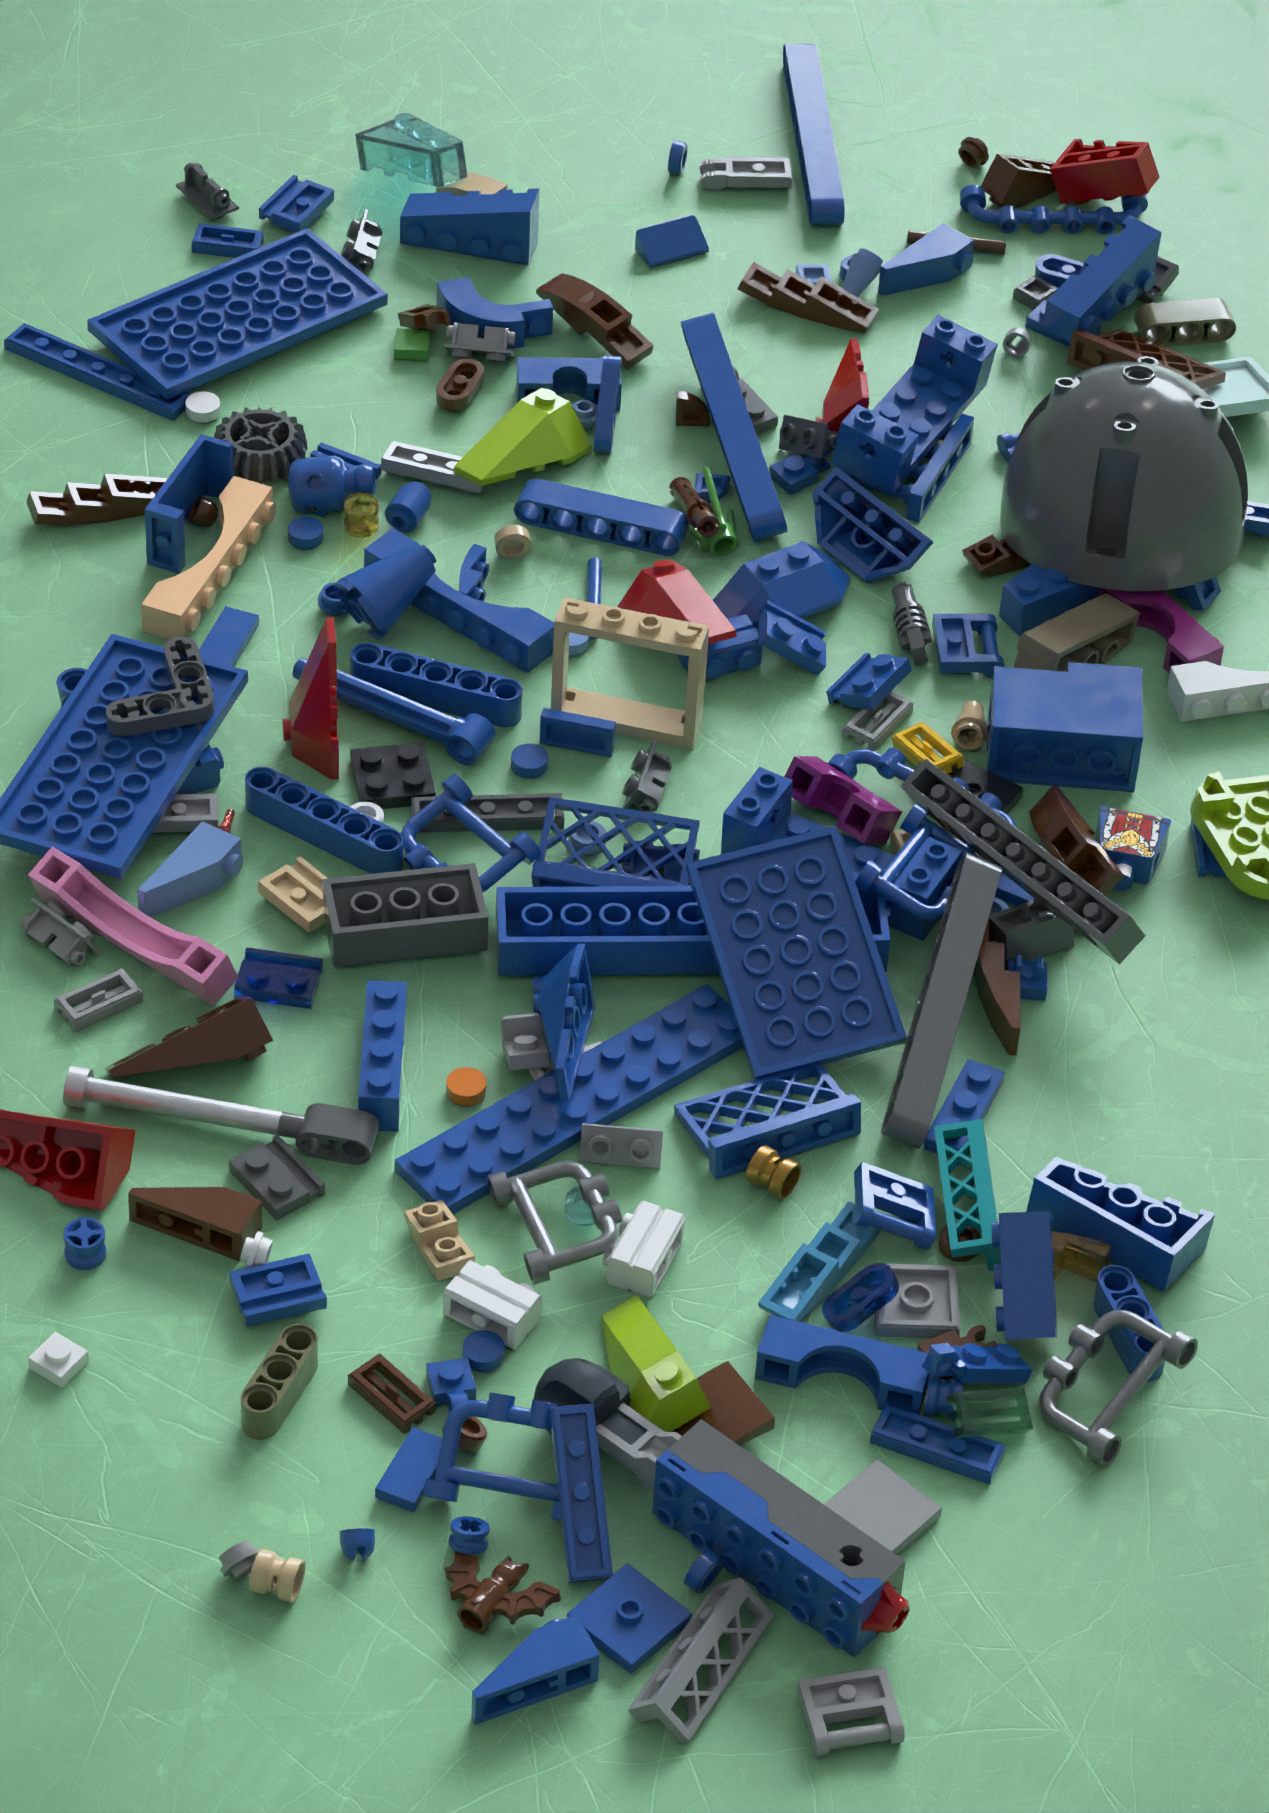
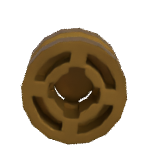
(771, 1171)

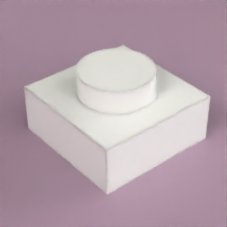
(58, 1359)

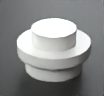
(256, 1250)

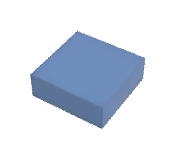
(813, 272)

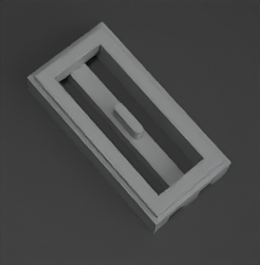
(882, 725)
(101, 1004)

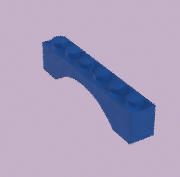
(509, 632)

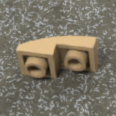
(474, 182)
(438, 1239)

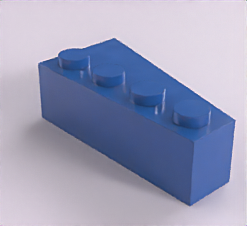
(1144, 1234)

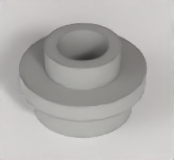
(238, 1560)

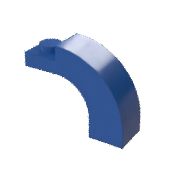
(468, 307)

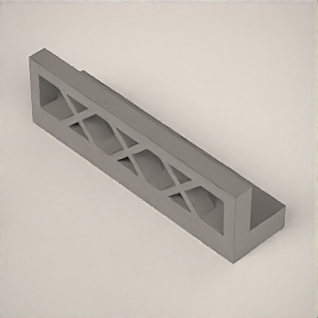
(689, 1652)

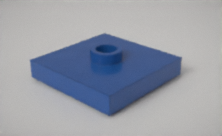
(630, 1617)

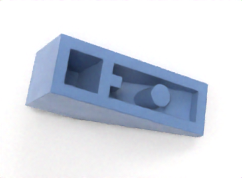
(192, 870)

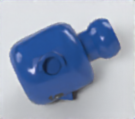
(324, 483)

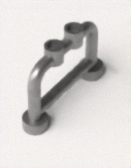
(593, 1191)
(1087, 1343)

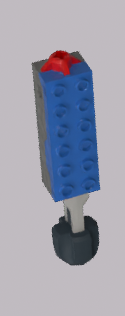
(745, 1513)

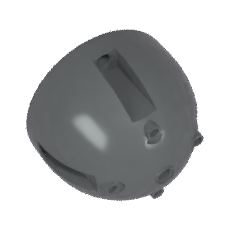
(1127, 481)

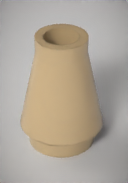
(970, 727)

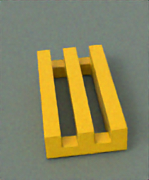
(918, 750)

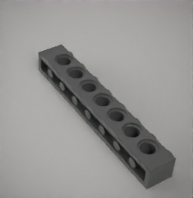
(1024, 861)

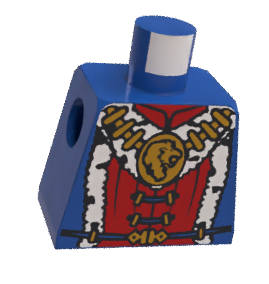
(1133, 843)

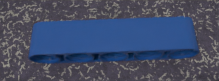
(601, 517)
(439, 683)
(323, 821)

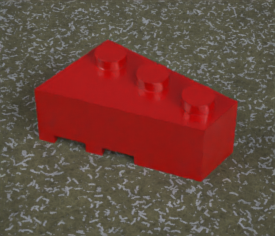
(1104, 171)

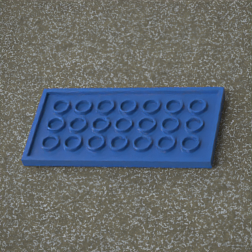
(237, 313)
(104, 791)

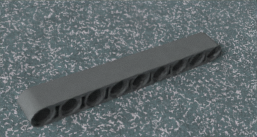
(941, 1001)

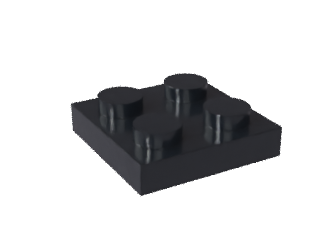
(392, 774)

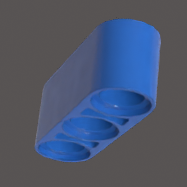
(1120, 1291)

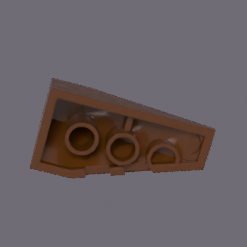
(219, 1036)

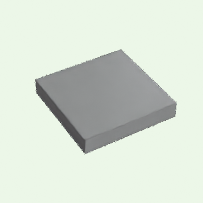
(924, 1304)
(885, 1507)

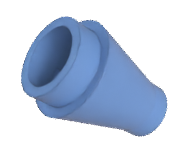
(861, 271)

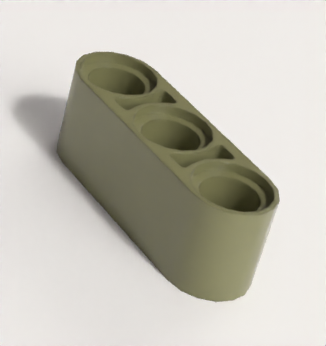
(1185, 322)
(279, 1381)

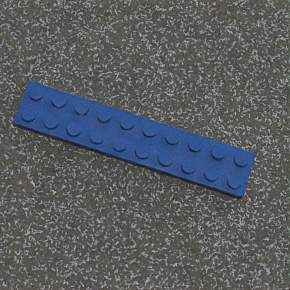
(608, 1085)

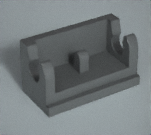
(1029, 931)

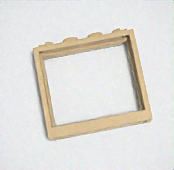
(641, 630)

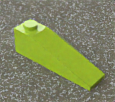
(530, 435)
(647, 1360)

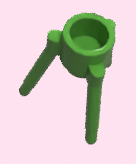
(725, 539)

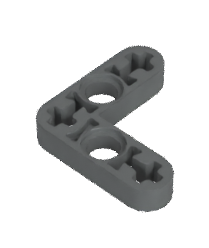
(178, 701)

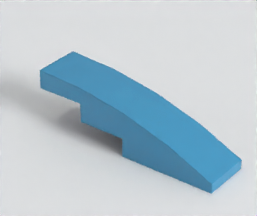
(818, 1267)

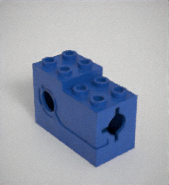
(1066, 726)

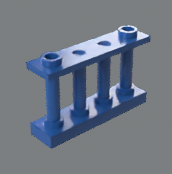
(934, 475)

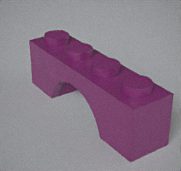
(1184, 635)

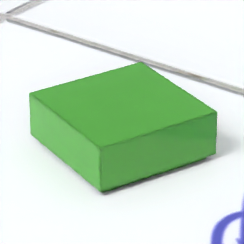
(412, 344)

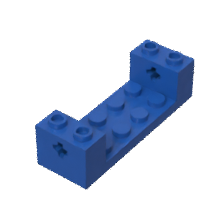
(919, 409)
(764, 815)

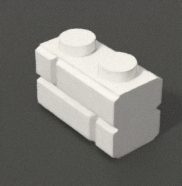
(644, 1249)
(492, 1303)

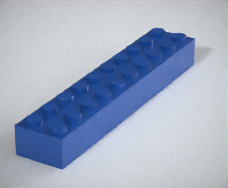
(622, 928)

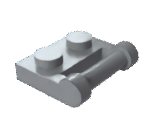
(846, 1699)

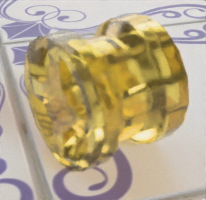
(361, 515)

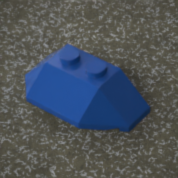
(864, 530)
(792, 578)

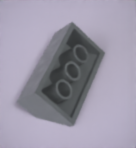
(405, 914)

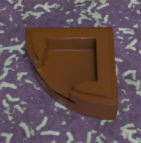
(691, 410)

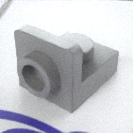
(524, 1042)

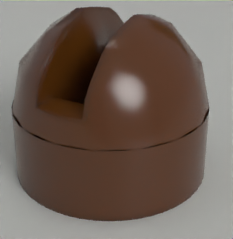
(203, 512)

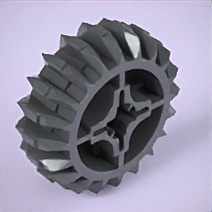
(263, 443)

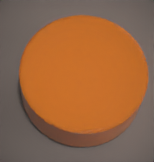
(466, 1086)

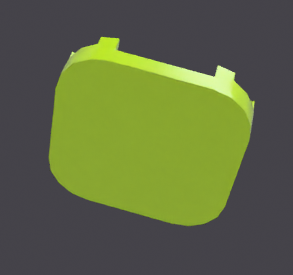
(1236, 828)

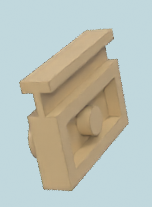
(296, 893)

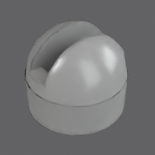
(1022, 345)

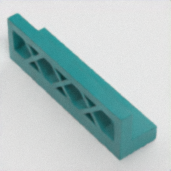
(983, 1191)

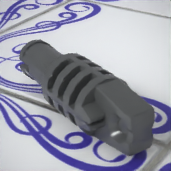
(910, 622)

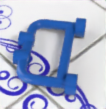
(453, 800)
(882, 882)
(501, 1409)

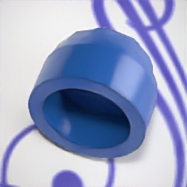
(357, 1540)

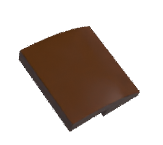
(734, 1406)

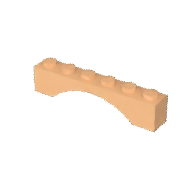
(178, 602)

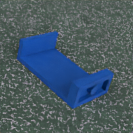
(202, 472)

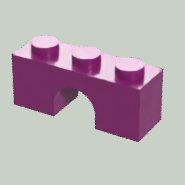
(858, 809)

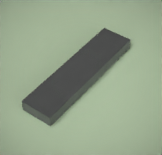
(497, 811)

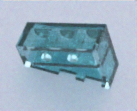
(412, 149)

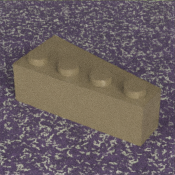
(1080, 635)

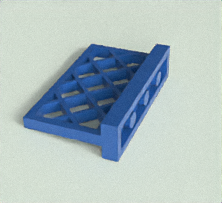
(568, 875)
(788, 1134)

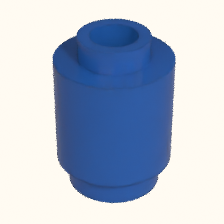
(408, 506)

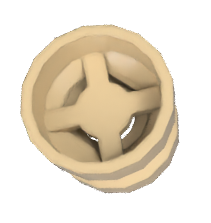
(277, 1575)

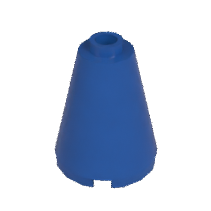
(386, 588)

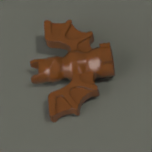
(493, 1594)

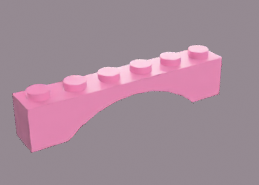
(175, 955)

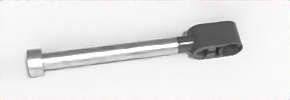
(321, 1133)

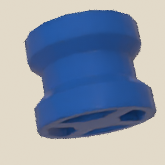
(84, 1243)
(937, 1392)

